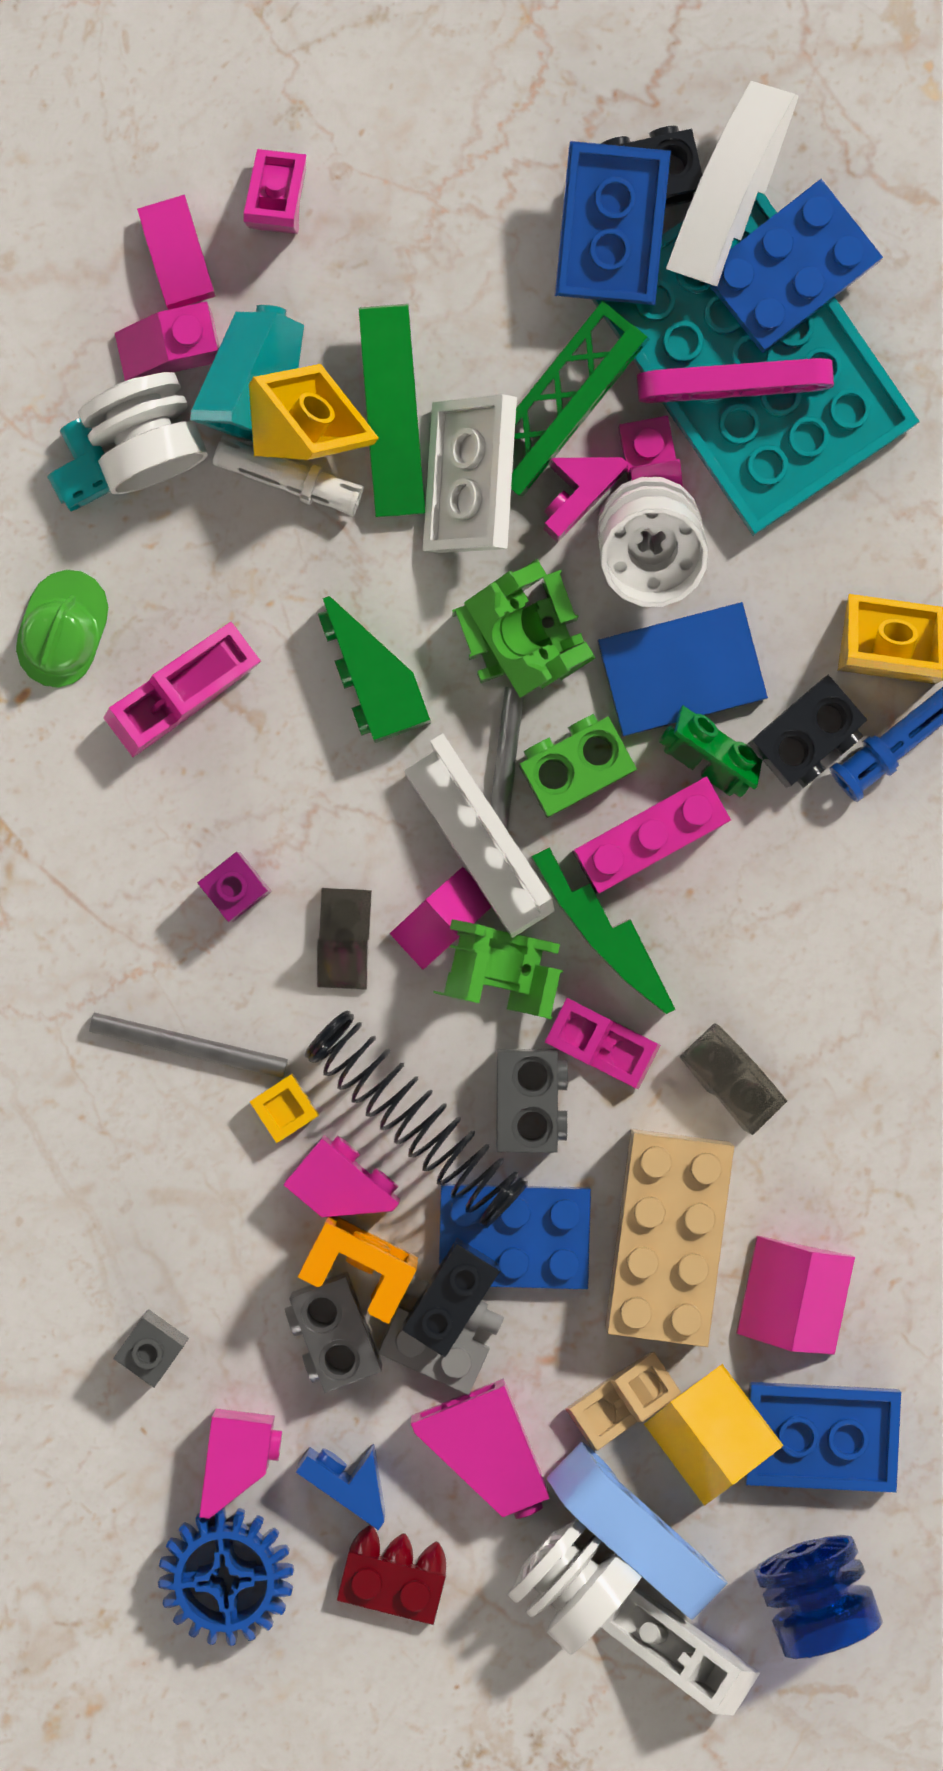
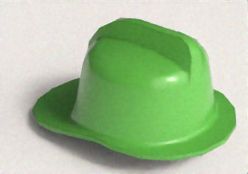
(62, 628)

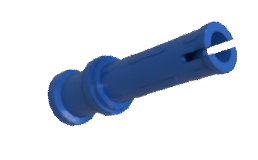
(882, 754)

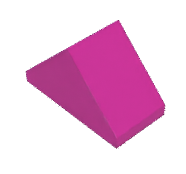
(427, 929)

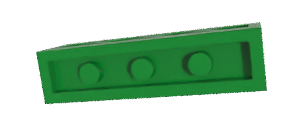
(582, 401)

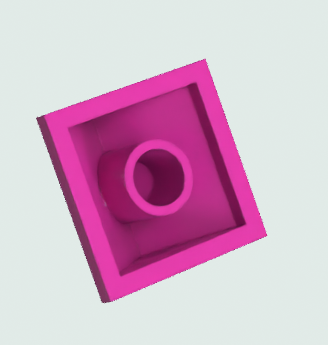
(795, 1296)

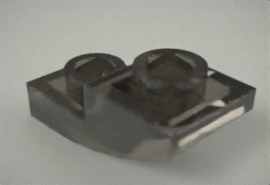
(733, 1078)

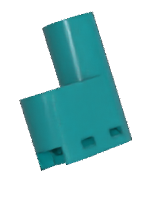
(82, 478)

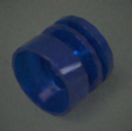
(819, 1597)

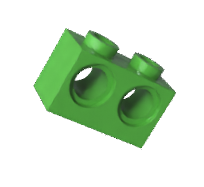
(582, 776)

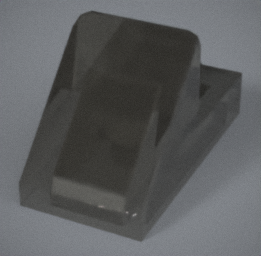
(344, 938)

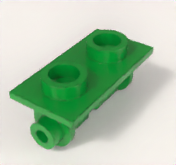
(731, 764)

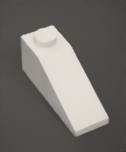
(682, 1653)

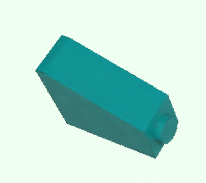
(252, 347)

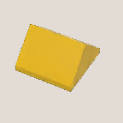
(304, 416)
(892, 639)
(713, 1434)

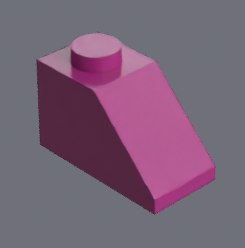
(168, 341)
(236, 1456)

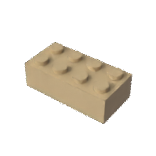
(669, 1237)

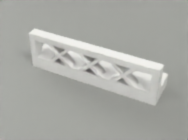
(479, 838)

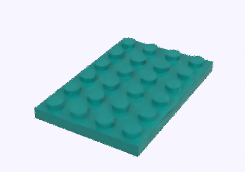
(774, 447)

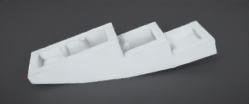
(731, 182)

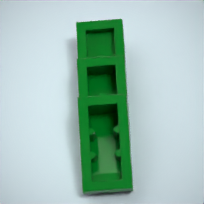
(392, 410)
(616, 945)

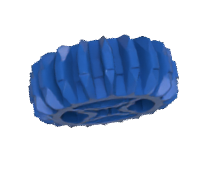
(203, 1580)

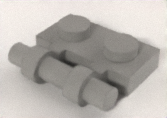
(463, 1360)

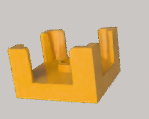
(367, 1254)

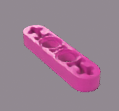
(735, 380)

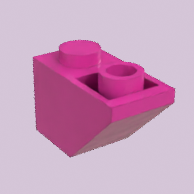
(338, 1185)

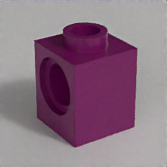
(234, 887)

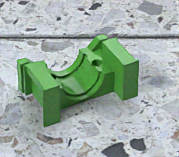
(555, 607)
(498, 616)
(503, 962)

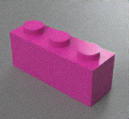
(651, 835)

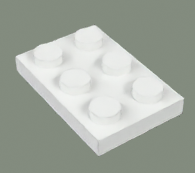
(469, 474)

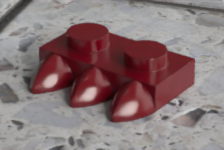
(392, 1580)

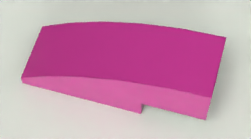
(181, 689)

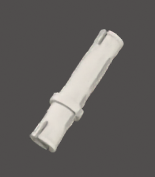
(281, 473)

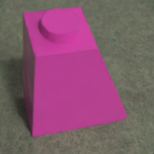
(487, 1448)

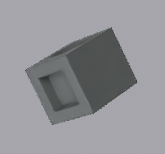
(151, 1348)

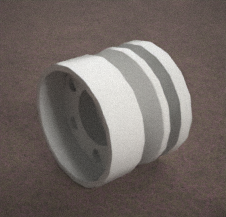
(138, 421)
(655, 567)
(573, 1585)

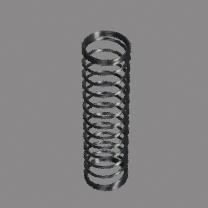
(507, 1193)

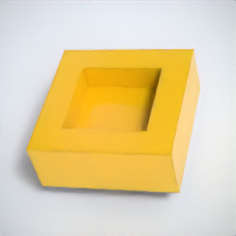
(284, 1108)

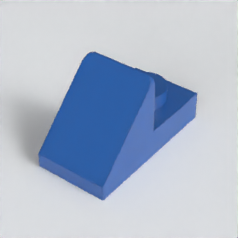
(357, 1492)

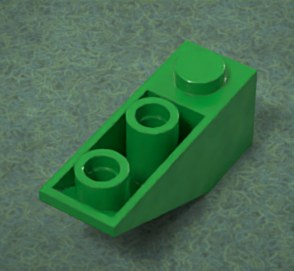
(382, 682)

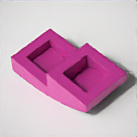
(176, 252)
(602, 1043)

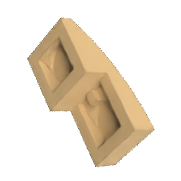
(623, 1400)

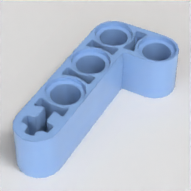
(635, 1531)

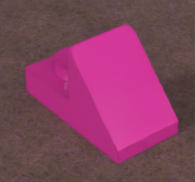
(275, 191)
(650, 449)
(589, 480)

